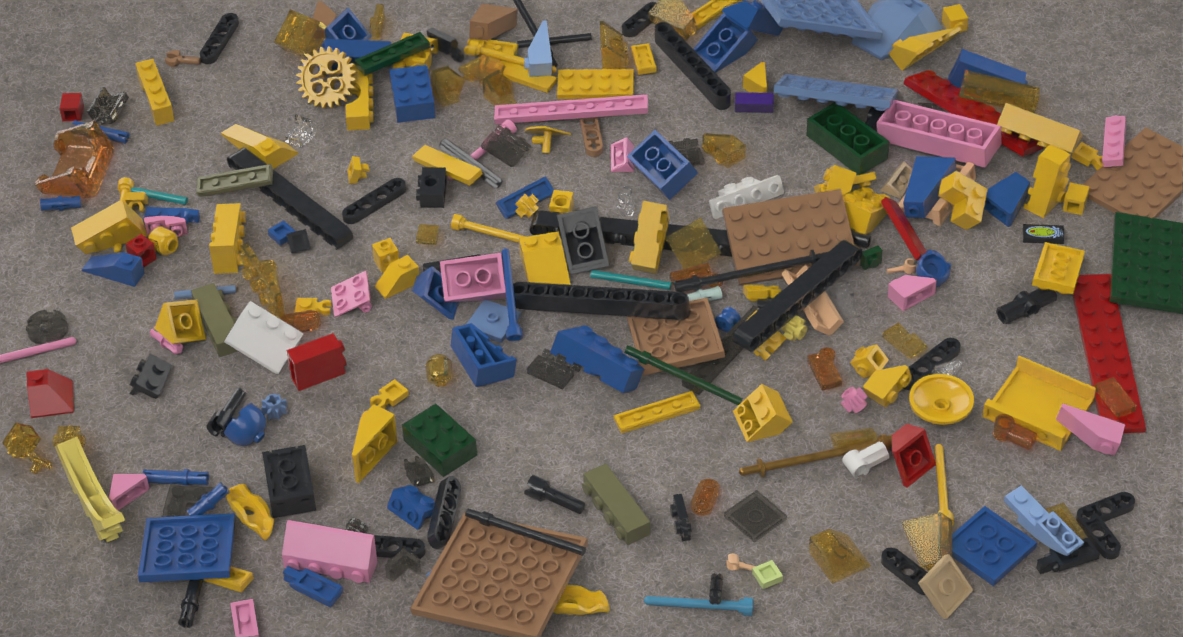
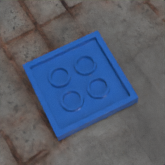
(990, 545)

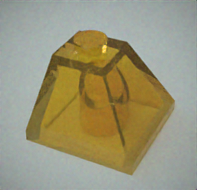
(836, 555)

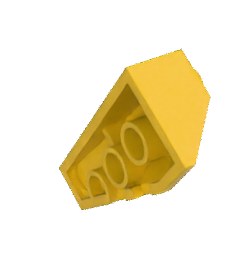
(916, 47)
(262, 146)

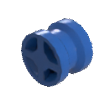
(727, 319)

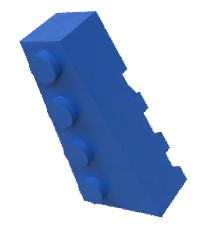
(598, 357)

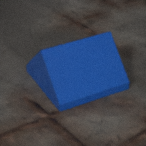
(347, 27)

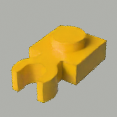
(1087, 155)
(756, 292)
(305, 304)
(390, 394)

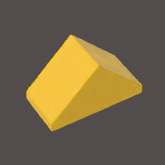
(755, 79)

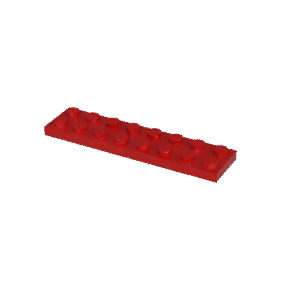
(947, 97)

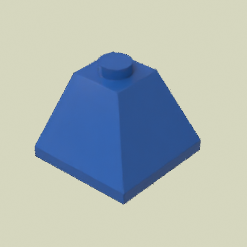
(430, 288)

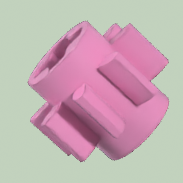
(854, 399)

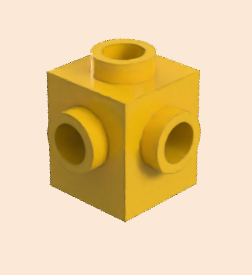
(868, 360)

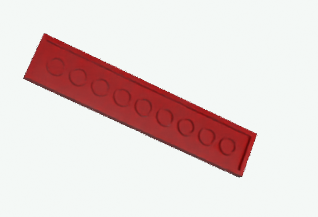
(1106, 345)

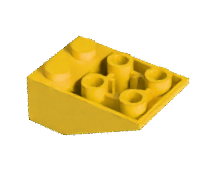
(864, 209)

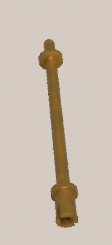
(761, 467)

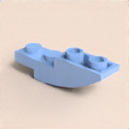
(1043, 526)

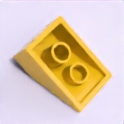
(544, 259)
(373, 440)

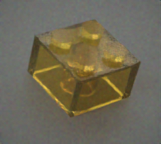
(300, 34)

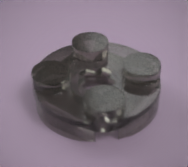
(42, 318)

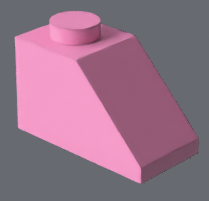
(910, 290)

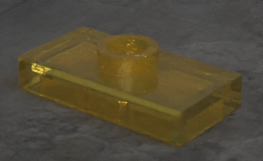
(377, 22)

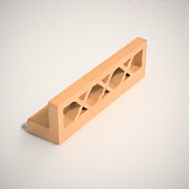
(820, 311)

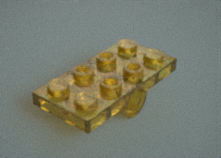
(263, 279)

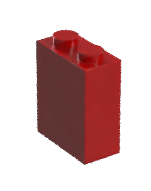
(316, 361)

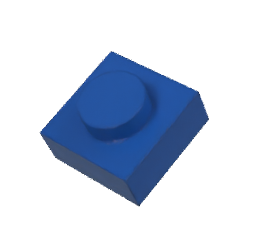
(279, 232)

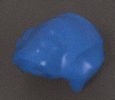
(934, 266)

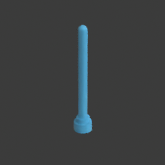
(742, 606)

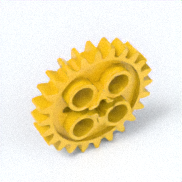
(324, 61)

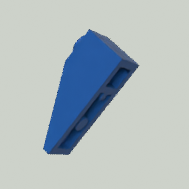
(116, 267)

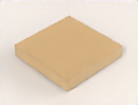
(945, 586)

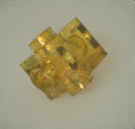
(68, 432)
(21, 440)

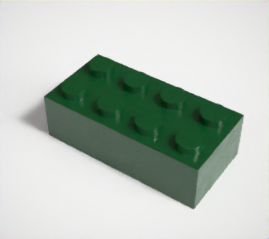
(847, 138)

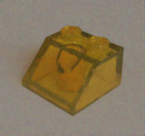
(612, 48)

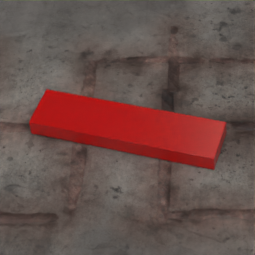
(904, 227)

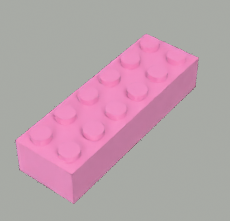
(940, 133)

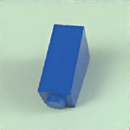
(1007, 198)

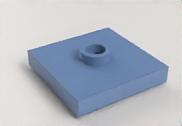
(492, 320)

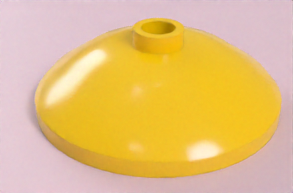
(941, 399)

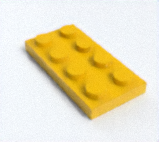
(594, 83)
(1058, 268)

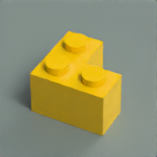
(966, 197)

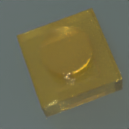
(427, 234)

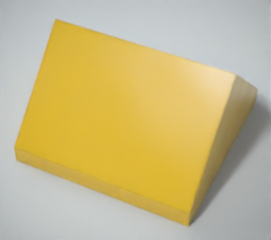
(180, 322)

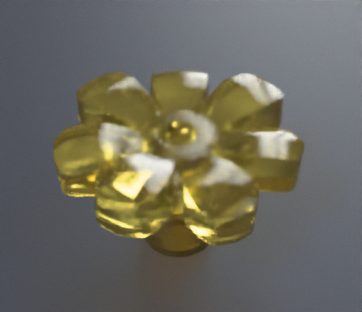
(38, 462)

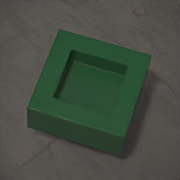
(871, 257)

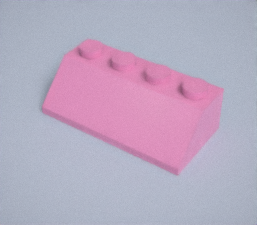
(329, 551)

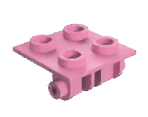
(351, 294)

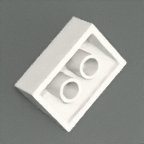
(263, 337)

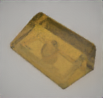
(852, 437)

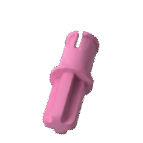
(174, 348)

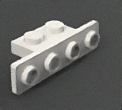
(746, 192)

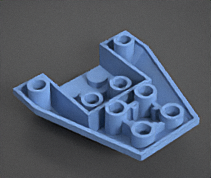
(897, 21)

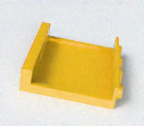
(1035, 397)

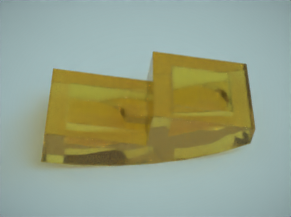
(907, 344)

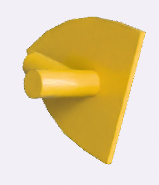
(546, 139)

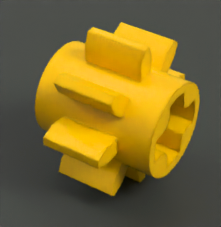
(526, 205)

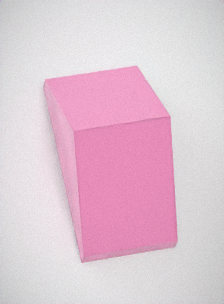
(127, 488)

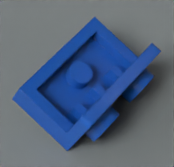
(411, 505)

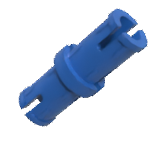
(60, 203)
(209, 500)

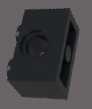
(432, 187)

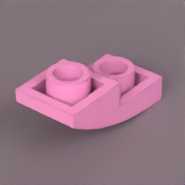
(172, 223)

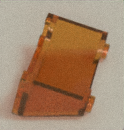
(82, 162)

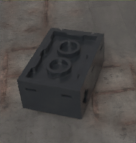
(289, 481)

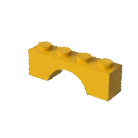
(155, 92)
(358, 112)

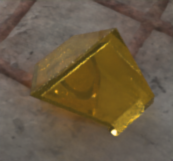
(446, 85)
(498, 89)

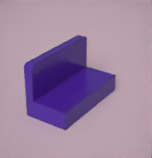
(754, 102)

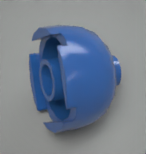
(247, 427)

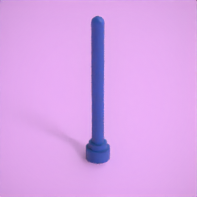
(514, 331)

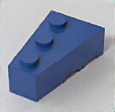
(480, 357)

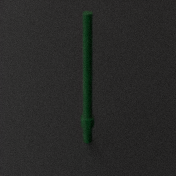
(646, 358)

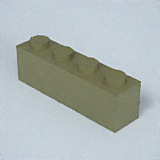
(215, 317)
(616, 504)

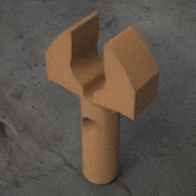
(174, 58)

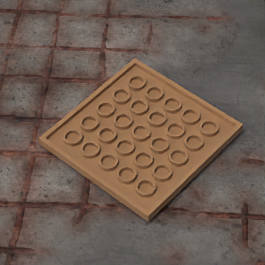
(497, 580)

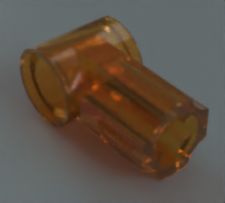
(1007, 430)

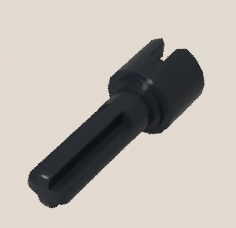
(222, 418)
(541, 489)

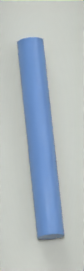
(187, 293)

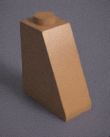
(492, 21)

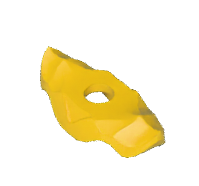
(243, 499)
(583, 601)

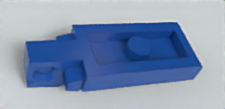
(189, 215)
(313, 585)

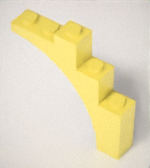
(83, 481)

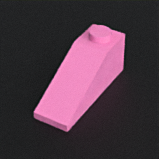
(1094, 430)

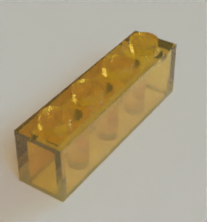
(998, 91)

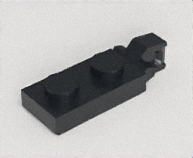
(1059, 562)

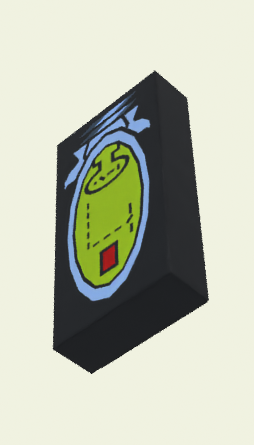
(1043, 233)

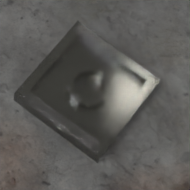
(755, 516)

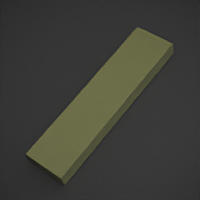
(234, 180)

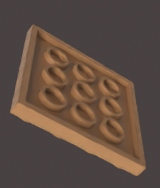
(678, 341)

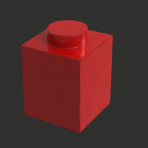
(71, 106)

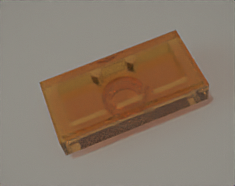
(1115, 397)

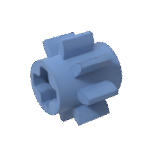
(274, 406)

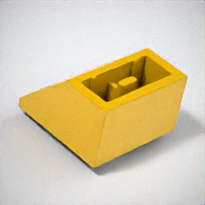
(762, 414)

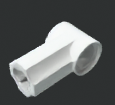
(861, 461)

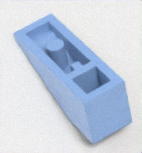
(539, 54)

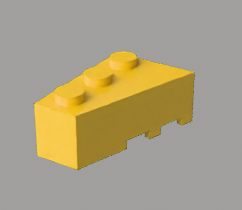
(1050, 181)
(108, 227)
(649, 237)

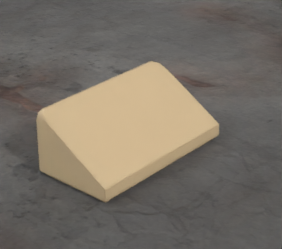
(898, 181)

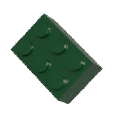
(439, 440)

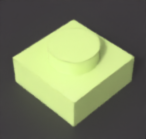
(767, 574)

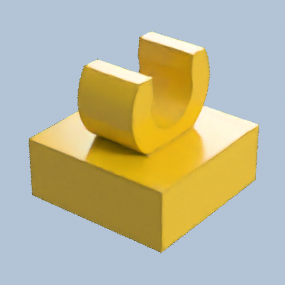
(356, 169)
(136, 198)

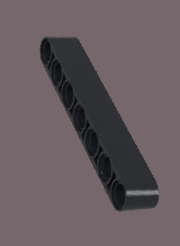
(692, 66)

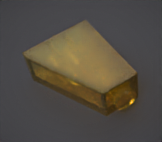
(676, 15)
(929, 538)

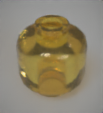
(439, 370)

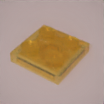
(693, 244)

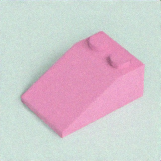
(473, 278)

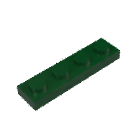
(392, 53)

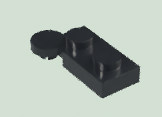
(446, 44)
(679, 511)

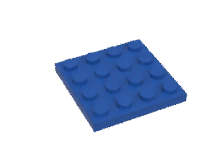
(187, 548)

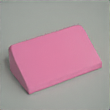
(619, 154)

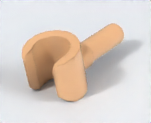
(908, 267)
(734, 564)

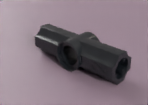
(1025, 304)

